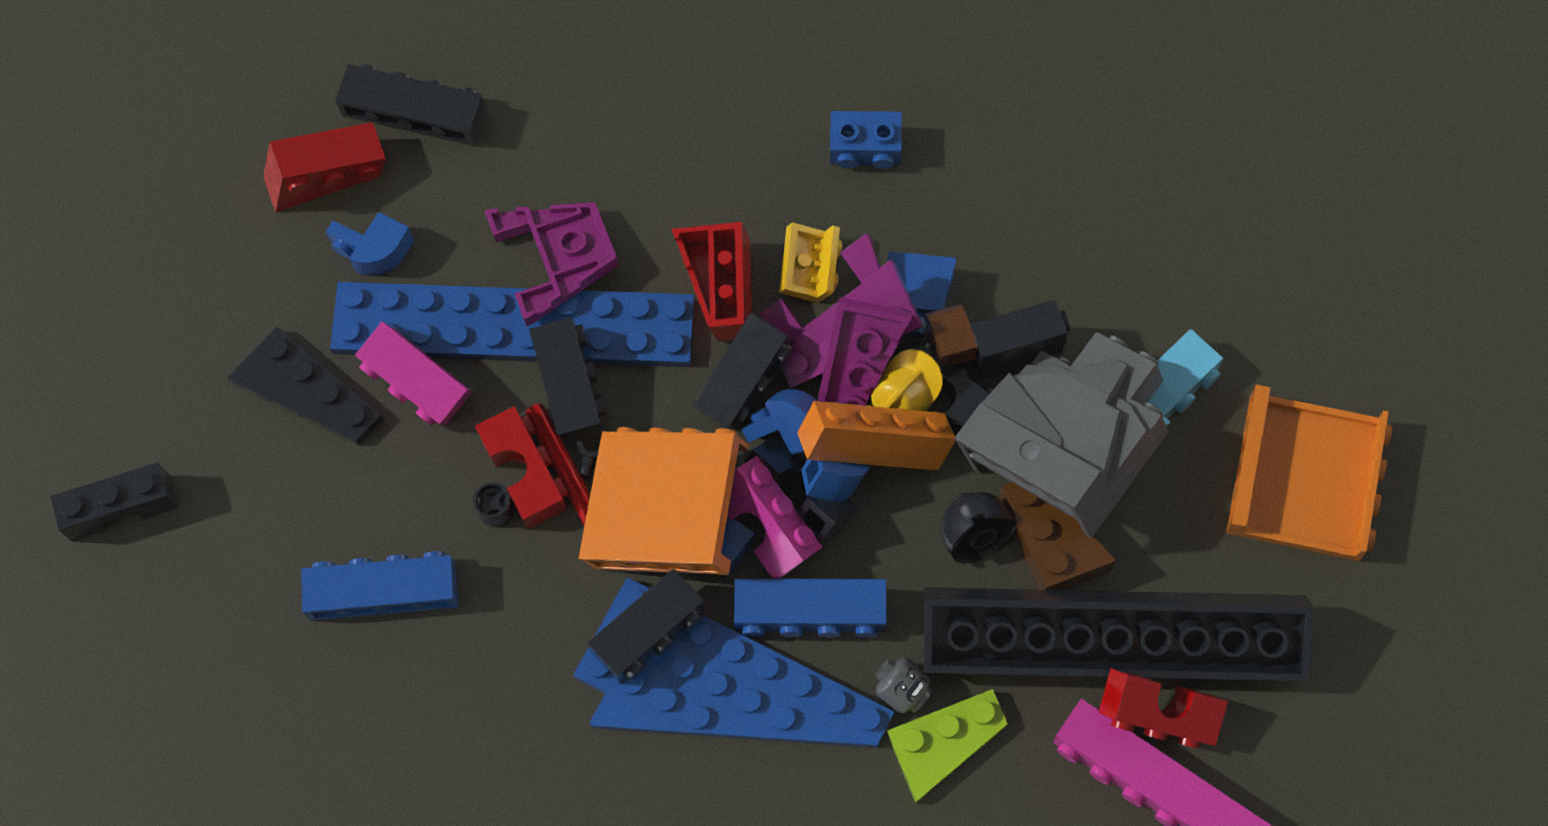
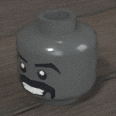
(903, 685)

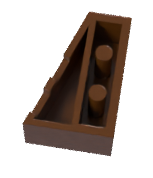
(1054, 542)

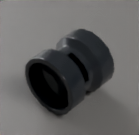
(490, 498)

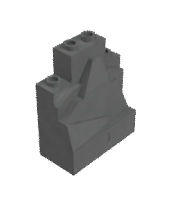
(1071, 428)

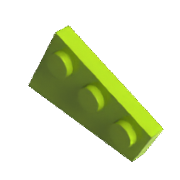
(944, 740)

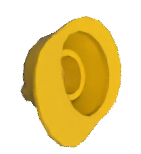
(909, 382)

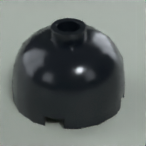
(975, 524)

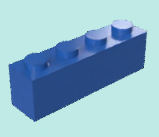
(379, 587)
(810, 606)

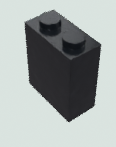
(1017, 338)

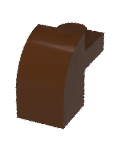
(951, 336)

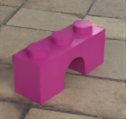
(787, 536)

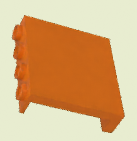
(1309, 476)
(661, 501)

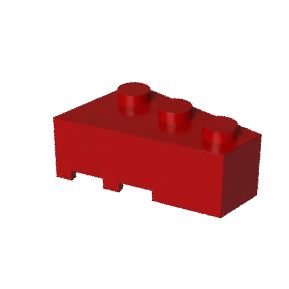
(321, 164)

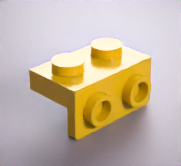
(810, 262)

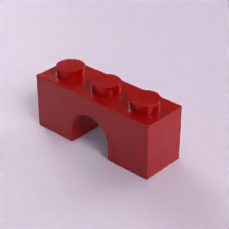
(509, 439)
(1134, 702)

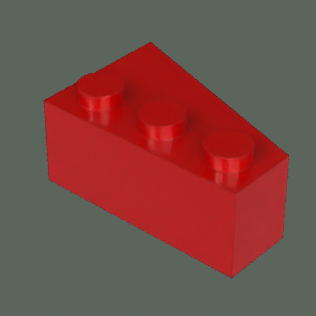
(720, 272)

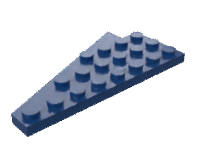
(729, 688)

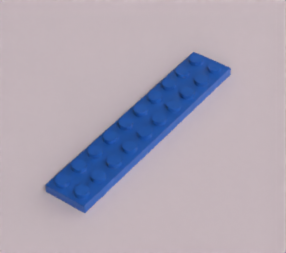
(490, 326)

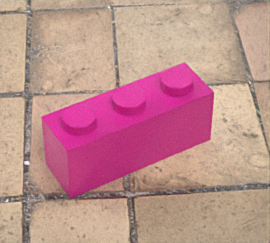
(412, 375)

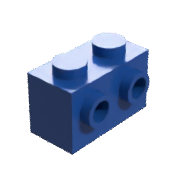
(865, 138)

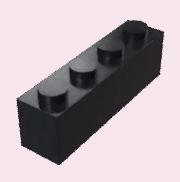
(411, 104)

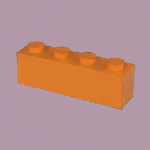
(875, 436)

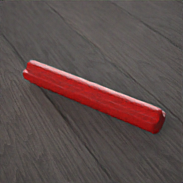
(560, 459)

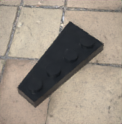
(295, 380)

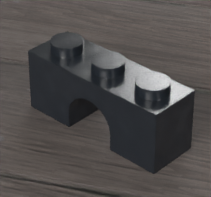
(957, 384)
(138, 491)
(821, 516)

